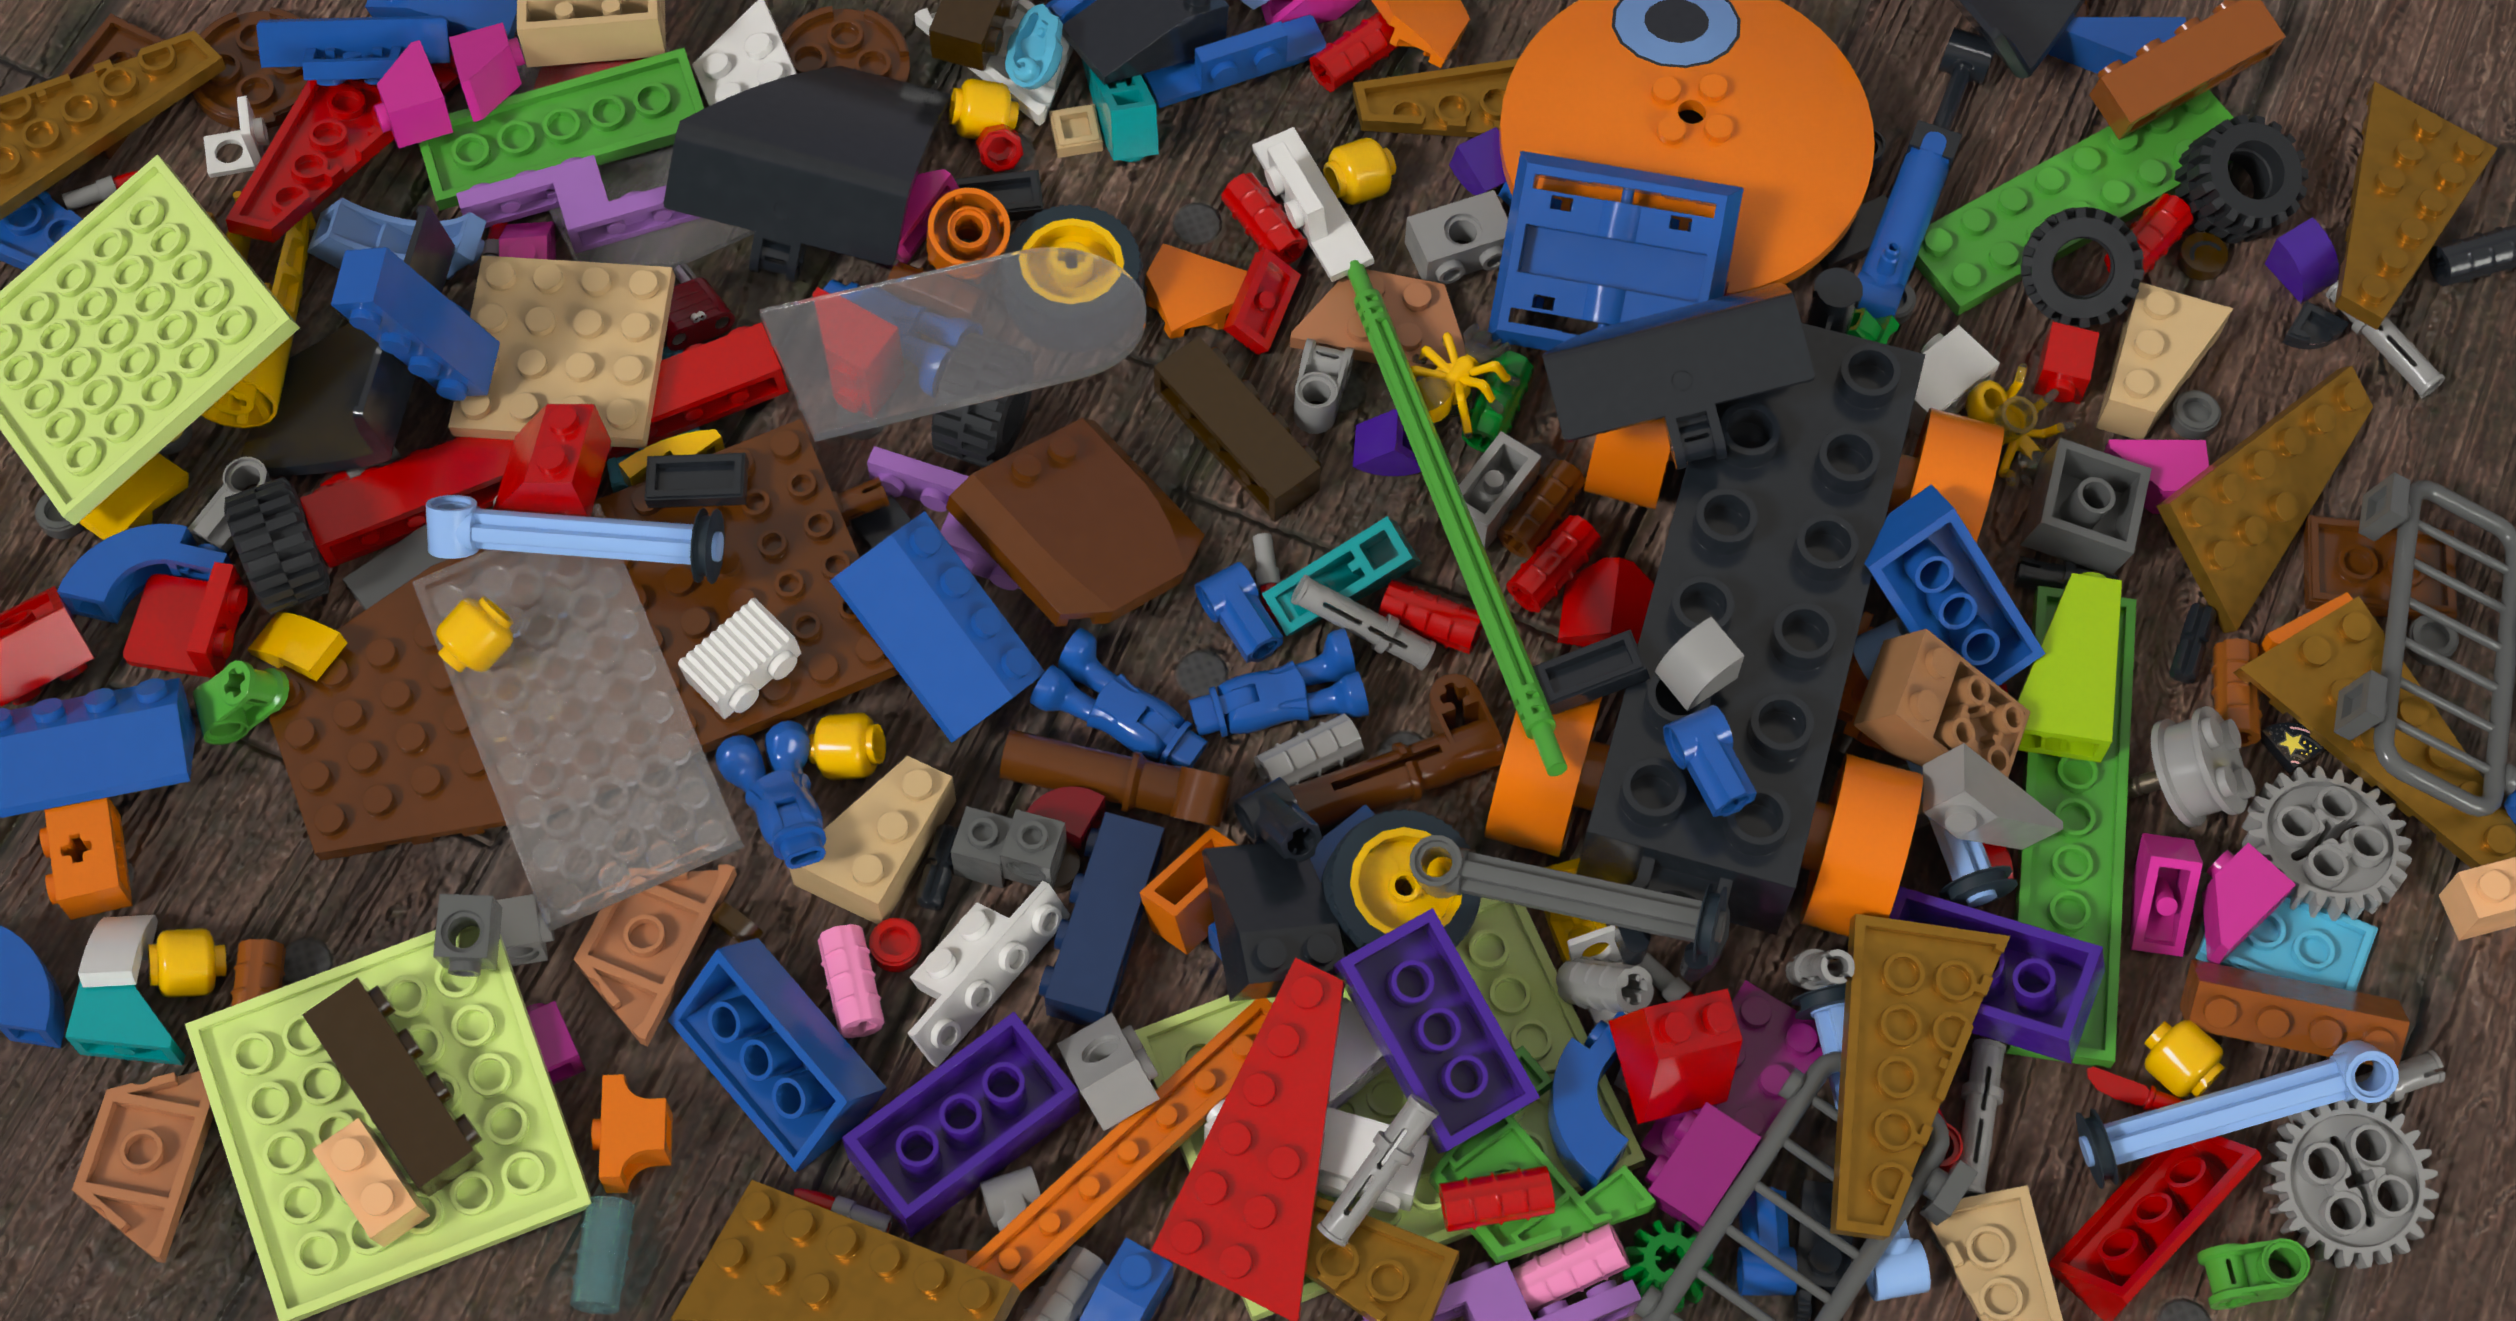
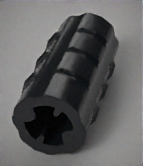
(2474, 256)

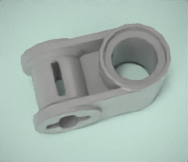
(1321, 378)

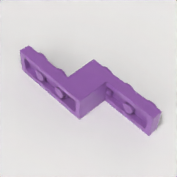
(583, 201)
(932, 488)
(1494, 1295)

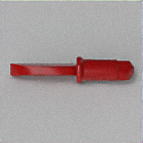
(2128, 1090)

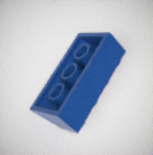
(1947, 586)
(937, 626)
(95, 746)
(775, 1052)

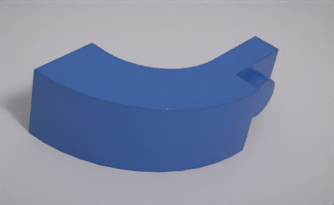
(120, 566)
(29, 995)
(1576, 1123)

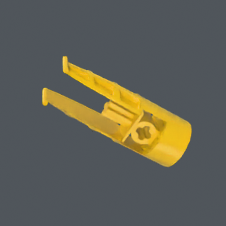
(258, 394)

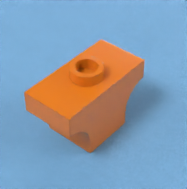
(629, 1134)

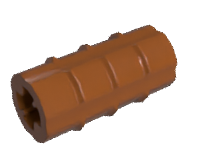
(2231, 695)
(258, 969)

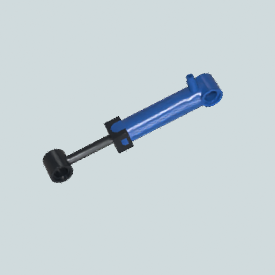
(1920, 181)

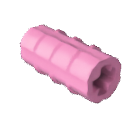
(851, 981)
(1571, 1267)

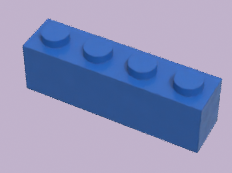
(415, 323)

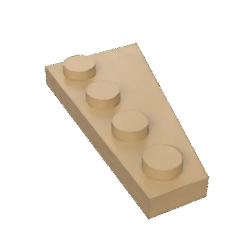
(2000, 1256)

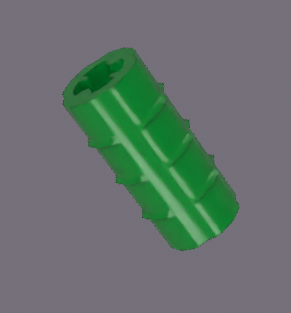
(1487, 422)

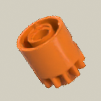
(971, 216)

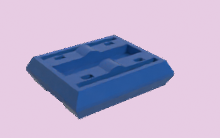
(1607, 256)

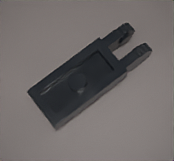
(1816, 1256)

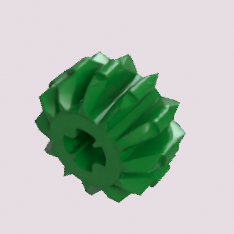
(1661, 1248)

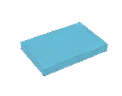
(2305, 947)

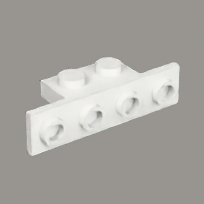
(1311, 203)
(978, 965)

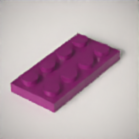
(1769, 1053)

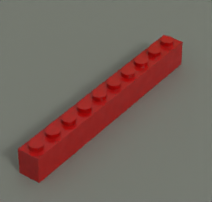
(391, 499)

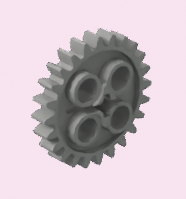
(2302, 808)
(2309, 1198)

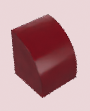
(1076, 807)

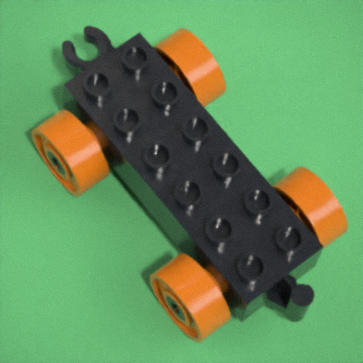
(1778, 561)

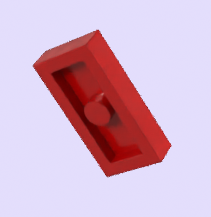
(1261, 301)

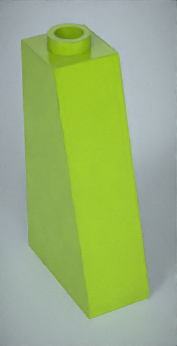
(2075, 681)

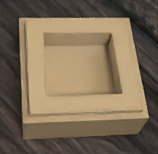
(1076, 131)

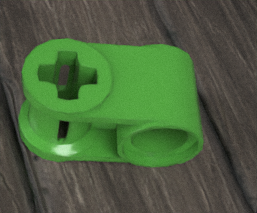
(238, 701)
(2242, 1272)

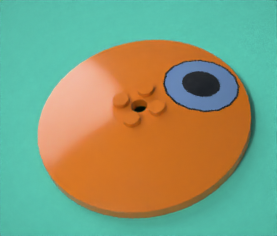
(1773, 104)

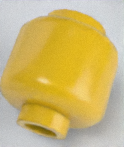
(981, 105)
(1359, 170)
(474, 635)
(847, 746)
(185, 962)
(2183, 1058)

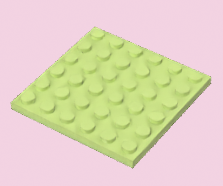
(127, 338)
(284, 1096)

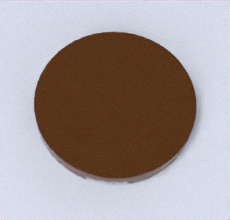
(849, 40)
(268, 89)

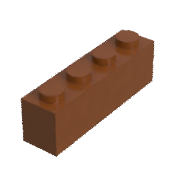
(2185, 65)
(2290, 1011)

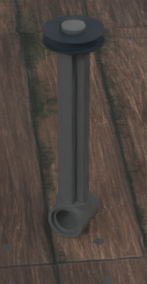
(1573, 895)

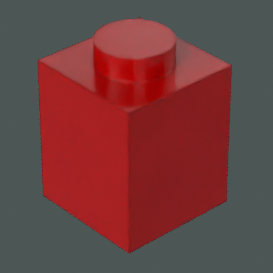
(2066, 362)

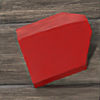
(1604, 602)

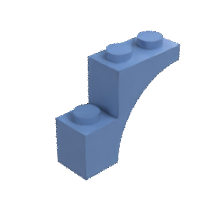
(354, 227)

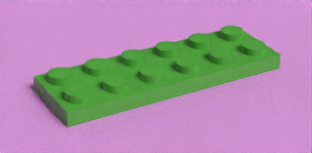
(595, 114)

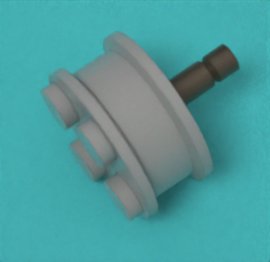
(2197, 767)

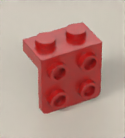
(187, 622)

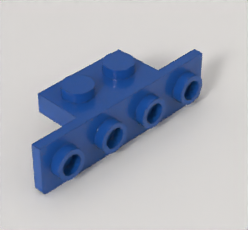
(349, 46)
(1237, 60)

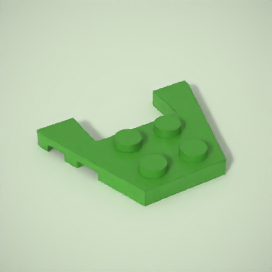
(1506, 1148)

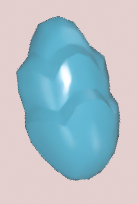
(1035, 48)

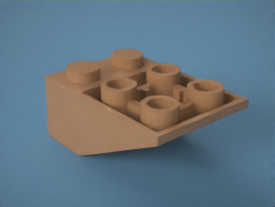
(1932, 700)

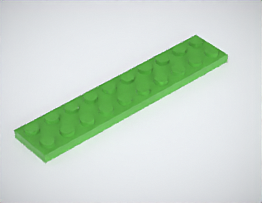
(2077, 875)

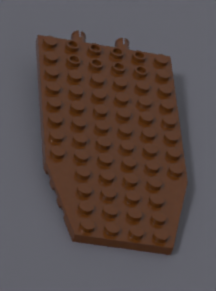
(383, 739)

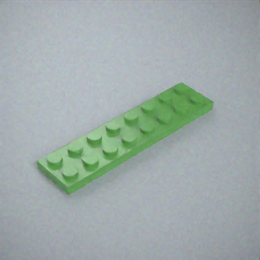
(1982, 243)

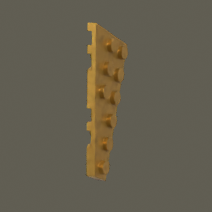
(70, 121)
(2403, 196)
(2253, 499)
(2305, 681)
(1901, 1046)
(811, 1264)

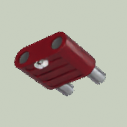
(695, 311)

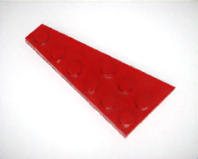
(314, 152)
(1257, 1175)

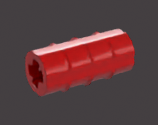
(1352, 53)
(1263, 217)
(2159, 228)
(1554, 563)
(1432, 616)
(1496, 1198)

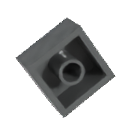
(2086, 506)

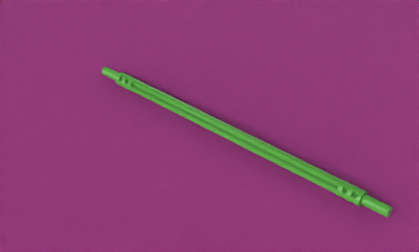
(1457, 522)

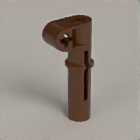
(1415, 767)
(1120, 778)

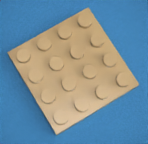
(569, 339)

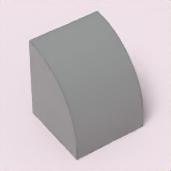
(1700, 664)

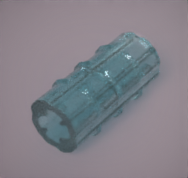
(602, 1255)

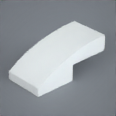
(117, 950)

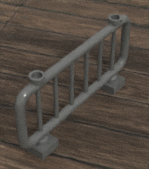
(2374, 697)
(1800, 1090)

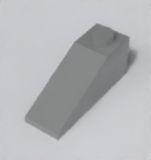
(1982, 803)

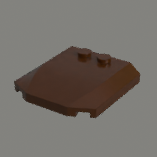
(1078, 525)

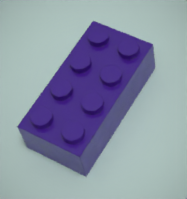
(2039, 983)
(1436, 1029)
(962, 1124)

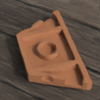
(1416, 307)
(646, 944)
(146, 1157)

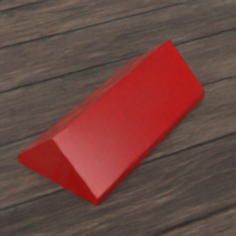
(2149, 1221)

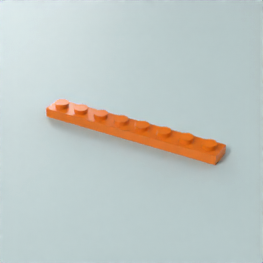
(1121, 1157)

